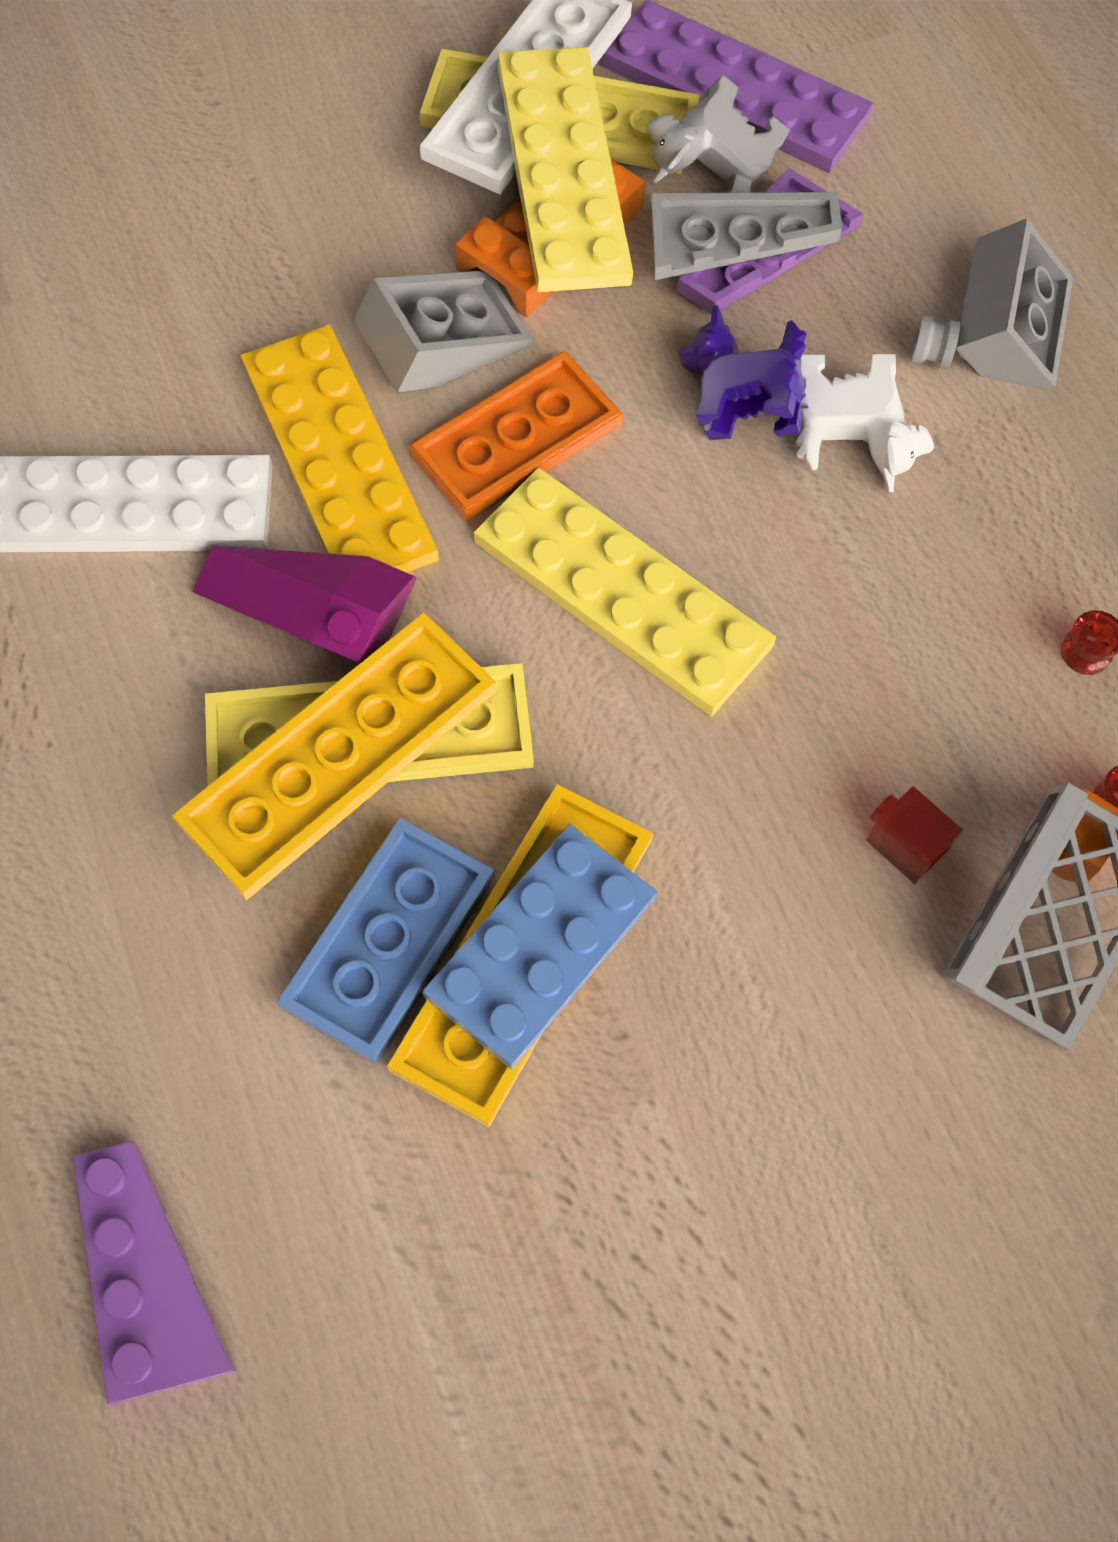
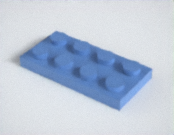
(386, 940)
(539, 946)

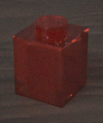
(912, 833)

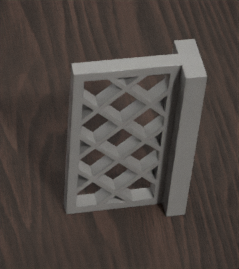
(1011, 902)

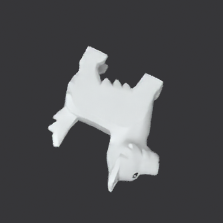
(859, 410)

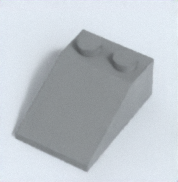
(438, 326)

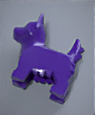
(747, 381)

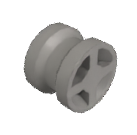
(935, 341)

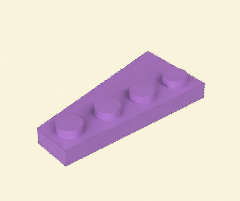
(732, 282)
(144, 1297)

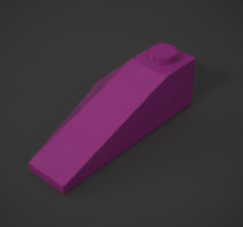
(320, 598)

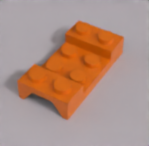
(503, 245)

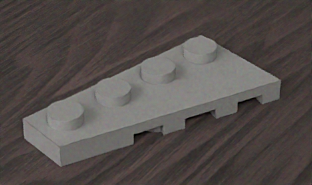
(729, 228)

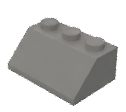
(1015, 308)

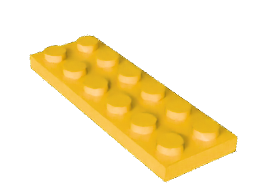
(337, 451)
(334, 755)
(436, 1050)

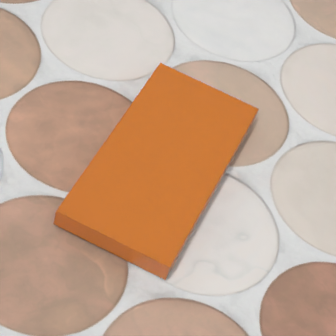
(513, 432)

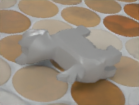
(717, 138)

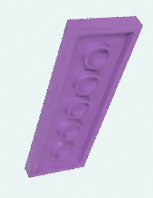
(685, 56)

